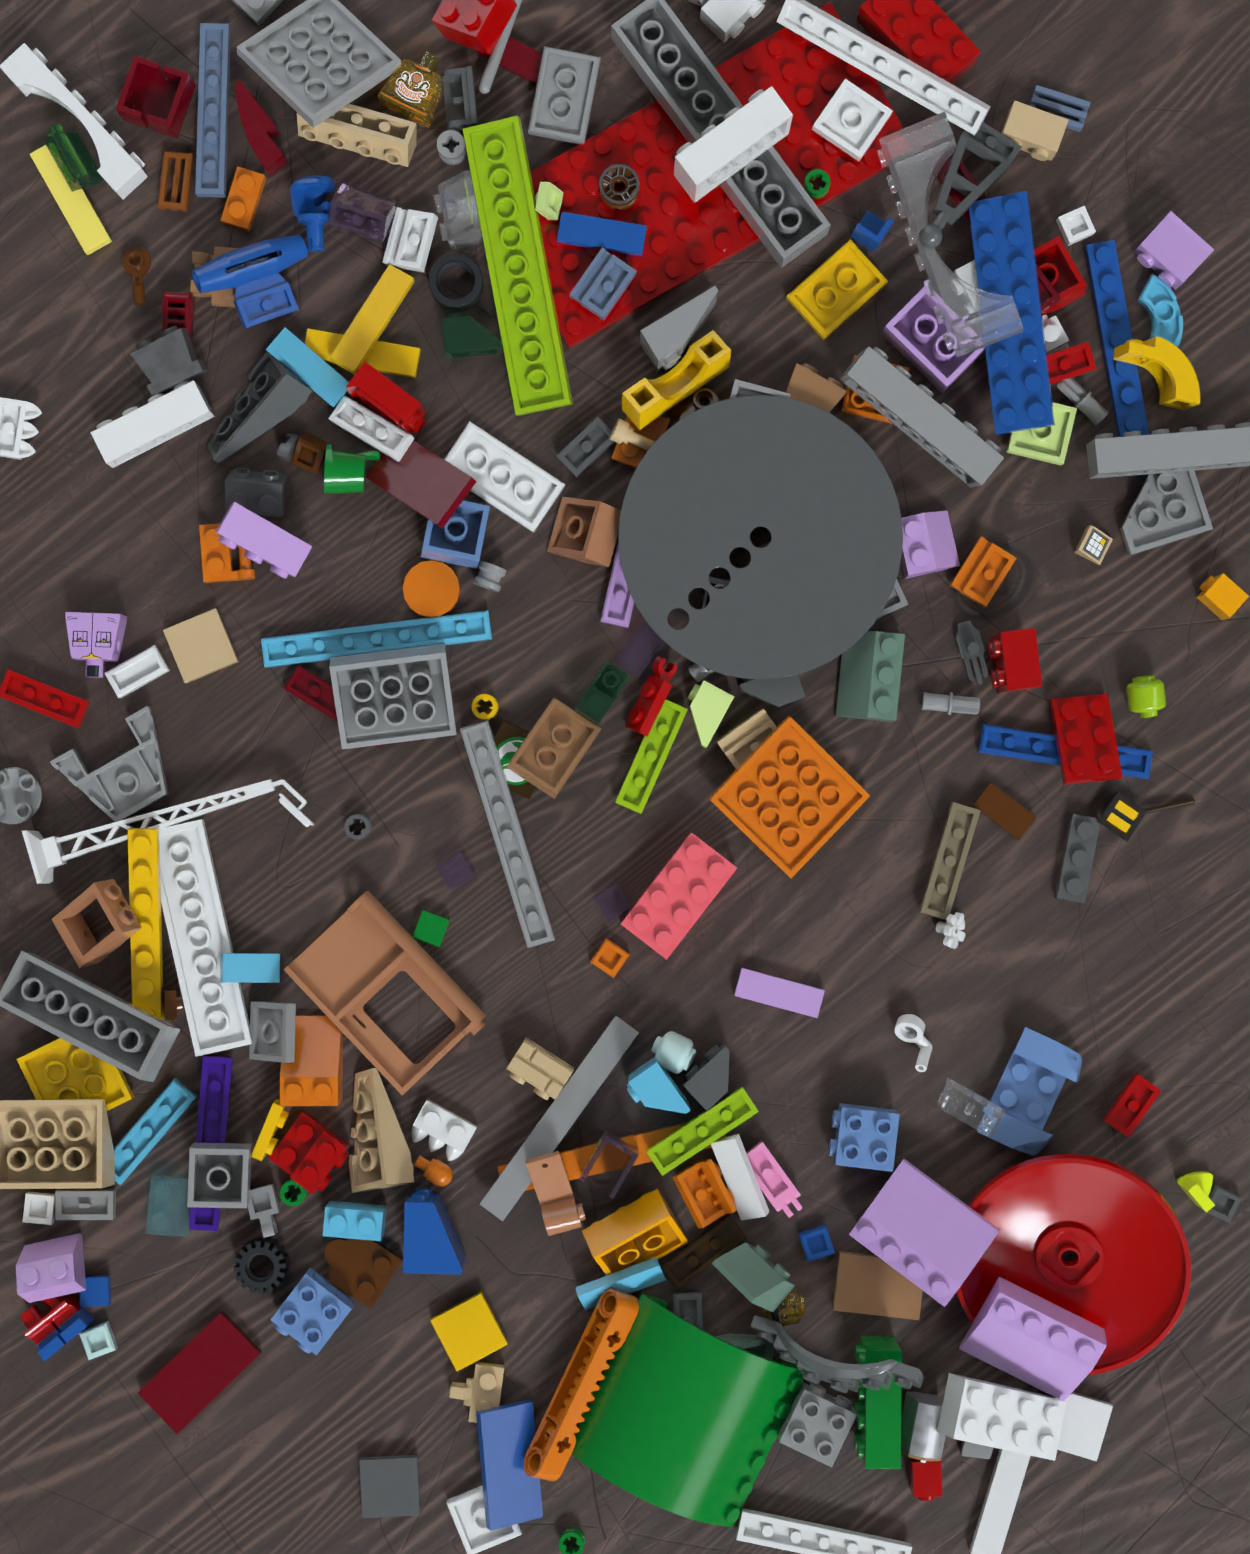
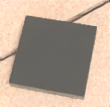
(390, 1486)

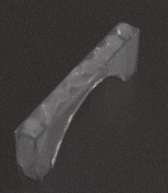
(969, 314)

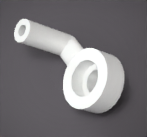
(911, 1030)

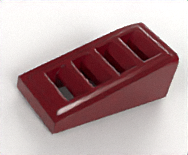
(167, 311)

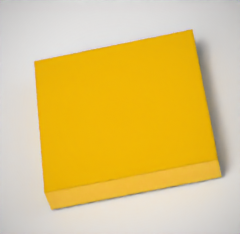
(469, 1331)

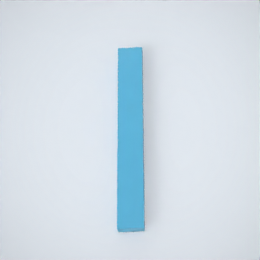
(376, 638)

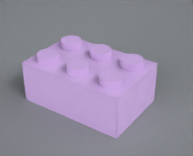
(921, 342)
(262, 541)

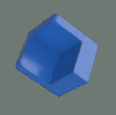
(871, 231)

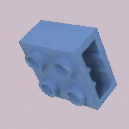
(864, 1137)
(312, 1312)

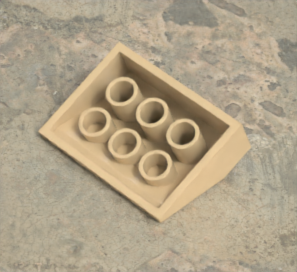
(55, 1144)

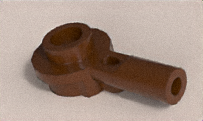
(137, 263)

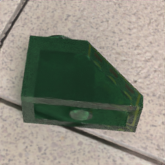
(468, 338)

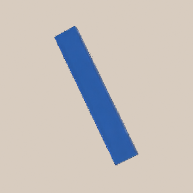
(1043, 749)

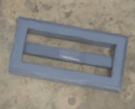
(1064, 99)

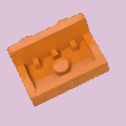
(704, 1192)

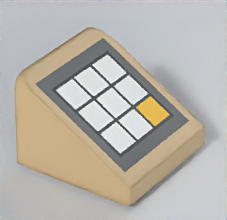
(1093, 544)

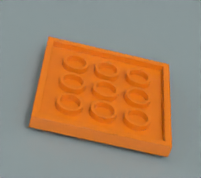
(789, 797)

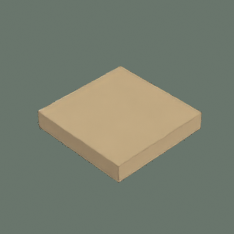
(201, 645)

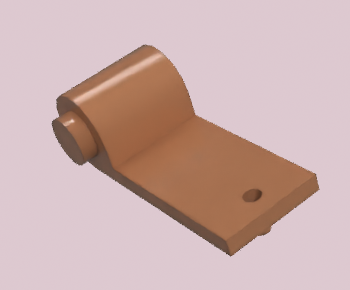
(555, 1194)

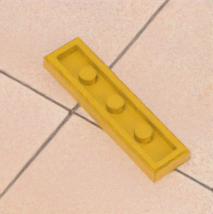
(372, 319)
(383, 357)

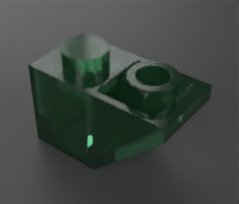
(602, 693)

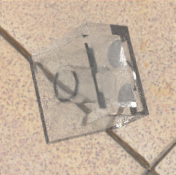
(459, 211)

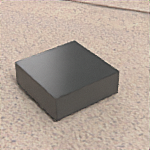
(1225, 1203)

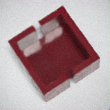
(152, 99)

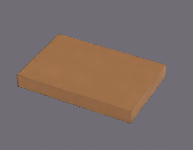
(553, 748)
(874, 1288)

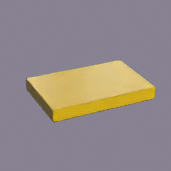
(836, 289)

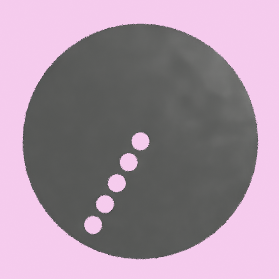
(828, 522)

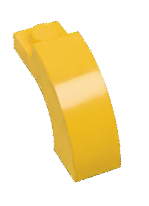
(1169, 367)

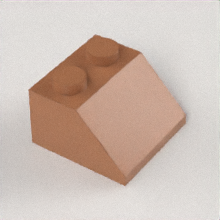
(585, 531)

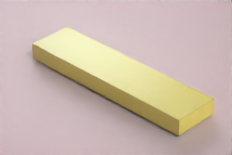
(73, 204)

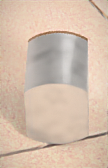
(920, 1426)

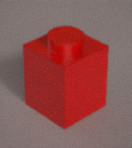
(925, 1479)

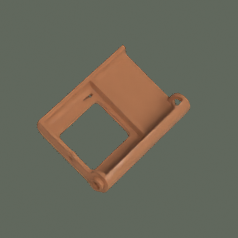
(357, 961)

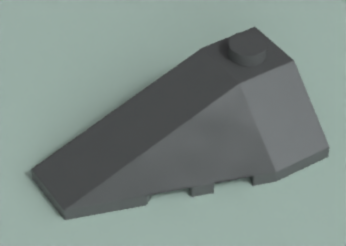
(266, 402)

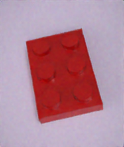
(1085, 739)

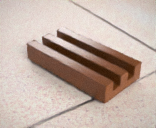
(189, 161)

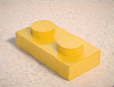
(266, 1143)

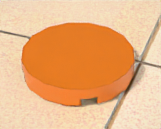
(431, 589)

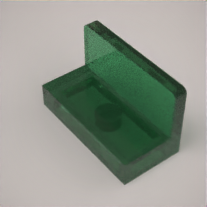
(72, 158)

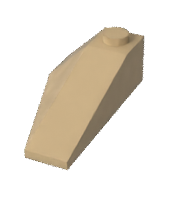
(380, 1149)

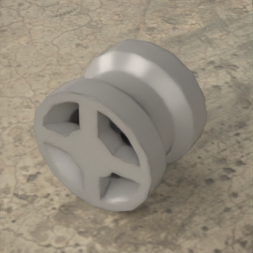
(452, 154)
(489, 576)

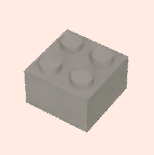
(219, 1175)

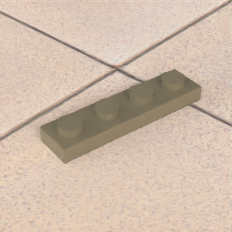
(949, 860)

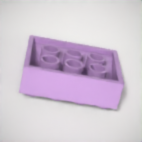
(924, 1232)
(1034, 1340)

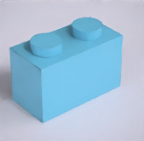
(354, 1220)

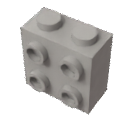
(817, 1423)

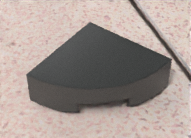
(287, 449)

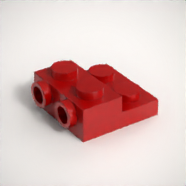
(310, 1153)

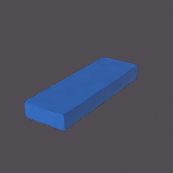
(600, 233)

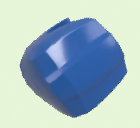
(307, 206)

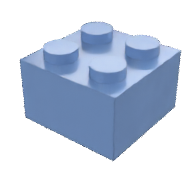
(461, 537)

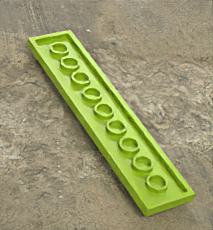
(517, 265)

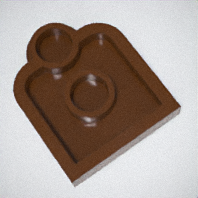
(361, 1267)

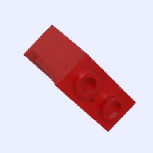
(387, 399)

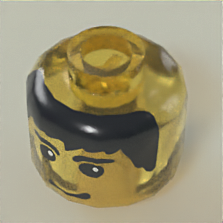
(789, 1310)

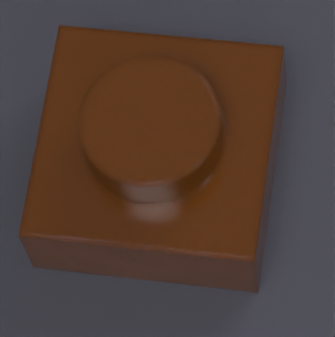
(172, 1003)

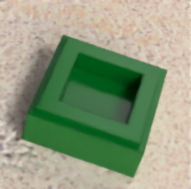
(431, 928)

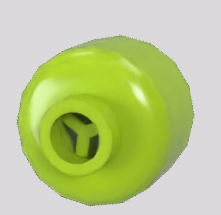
(1146, 695)

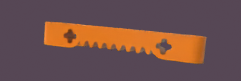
(612, 1315)

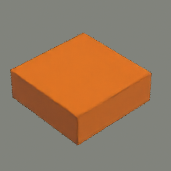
(610, 957)

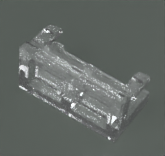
(970, 1107)

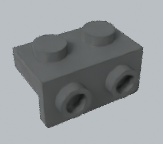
(256, 491)

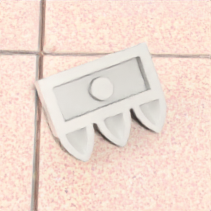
(16, 428)
(443, 1129)

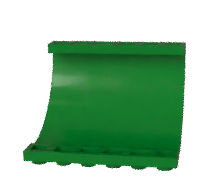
(685, 1417)

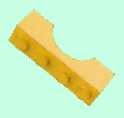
(654, 397)

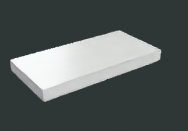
(505, 477)

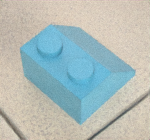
(656, 1088)

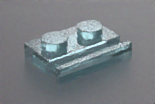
(168, 1206)

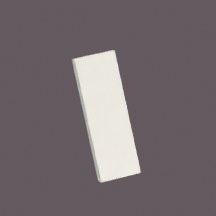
(371, 428)
(740, 1177)

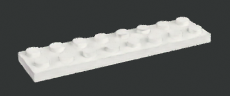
(198, 938)

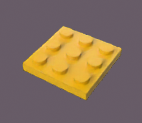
(69, 1072)

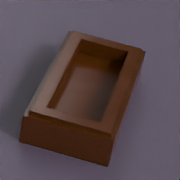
(1004, 811)

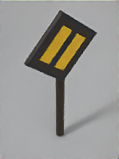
(1124, 815)

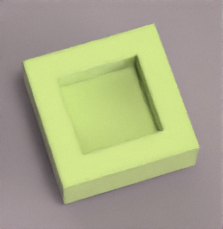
(548, 200)

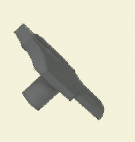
(970, 647)

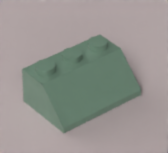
(871, 677)

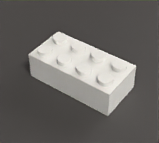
(732, 143)
(1001, 1417)

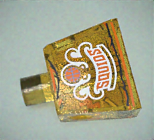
(413, 90)

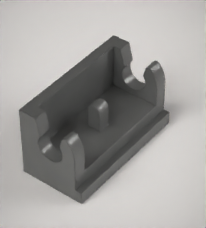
(460, 98)

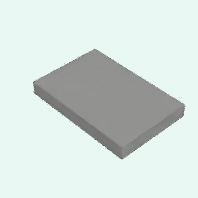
(564, 95)

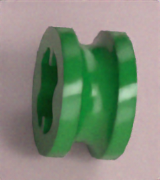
(825, 180)
(288, 1200)
(568, 1533)

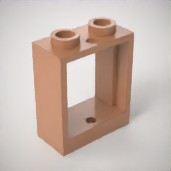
(77, 933)

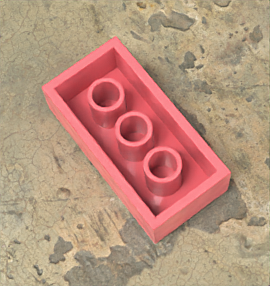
(678, 895)

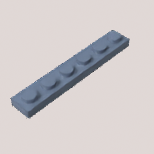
(213, 110)

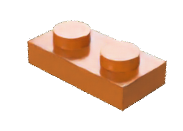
(243, 199)

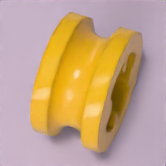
(483, 715)

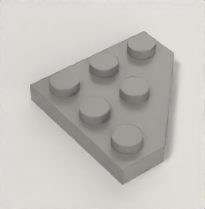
(1165, 512)

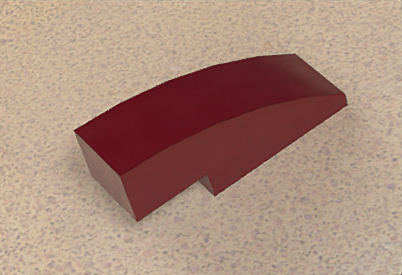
(259, 131)

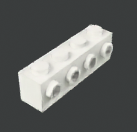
(152, 424)

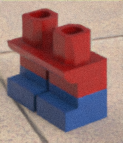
(58, 1326)

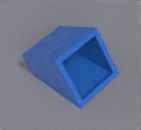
(429, 1236)

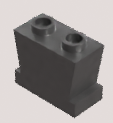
(168, 360)

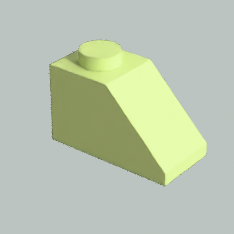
(708, 709)

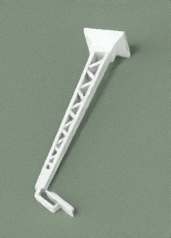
(48, 852)

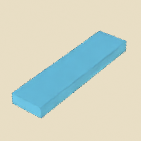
(151, 1128)

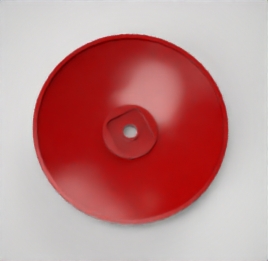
(1127, 1239)

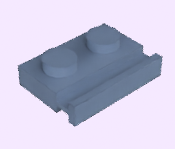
(603, 284)

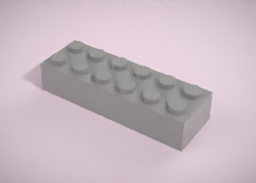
(921, 417)
(87, 1016)

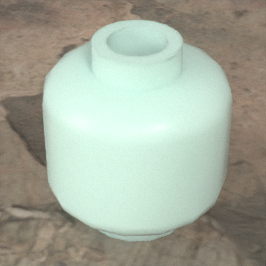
(674, 1052)

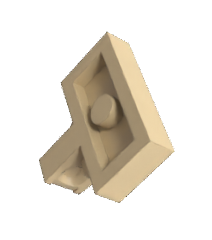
(482, 1390)

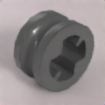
(351, 820)

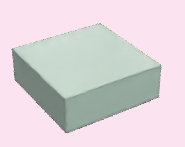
(98, 1340)

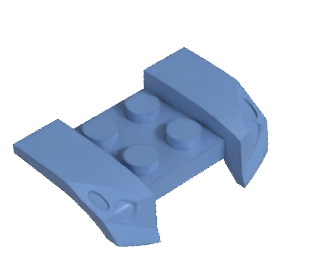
(1030, 1090)

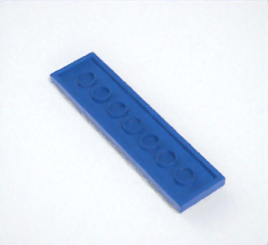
(1008, 268)

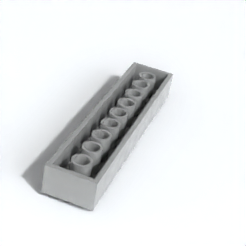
(698, 97)

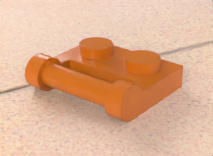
(217, 558)

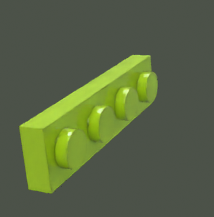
(651, 757)
(702, 1131)

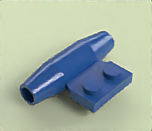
(254, 273)

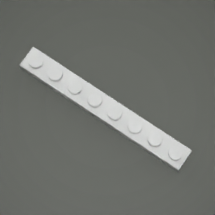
(883, 64)

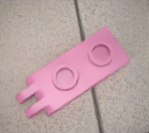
(773, 1179)

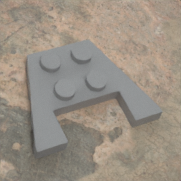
(127, 781)

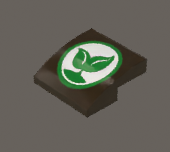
(508, 741)

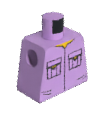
(95, 639)

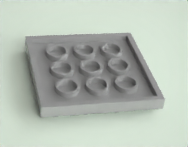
(318, 58)

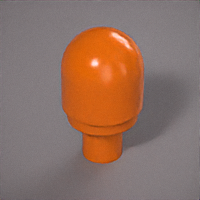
(435, 1171)

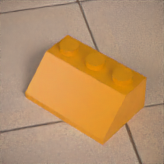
(635, 1234)

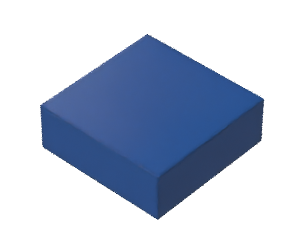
(816, 1243)
(97, 1291)

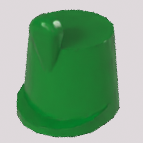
(346, 471)

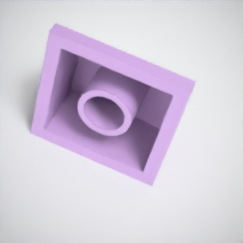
(1173, 251)
(927, 544)
(51, 1268)

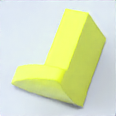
(1198, 1187)

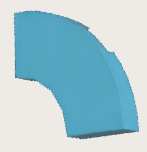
(1163, 310)

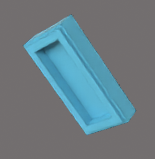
(249, 968)

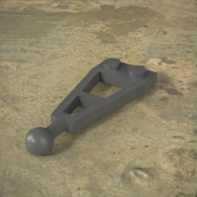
(991, 147)

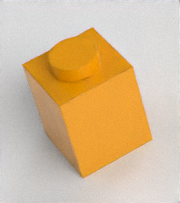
(1221, 596)

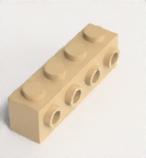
(365, 133)

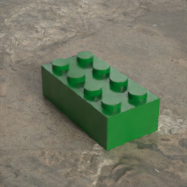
(878, 1411)

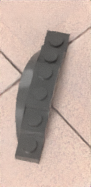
(840, 1375)

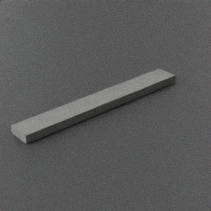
(507, 833)
(560, 1116)

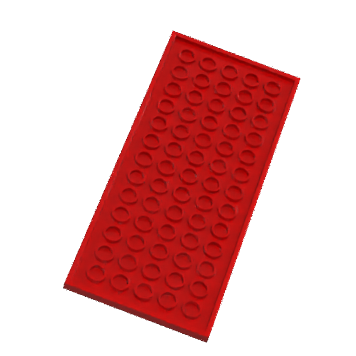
(686, 235)

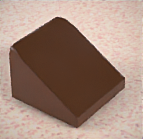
(309, 452)

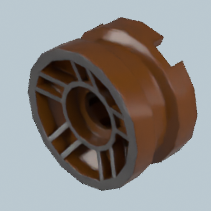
(618, 175)

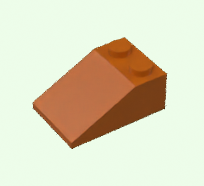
(317, 1067)

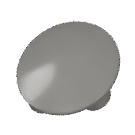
(18, 795)

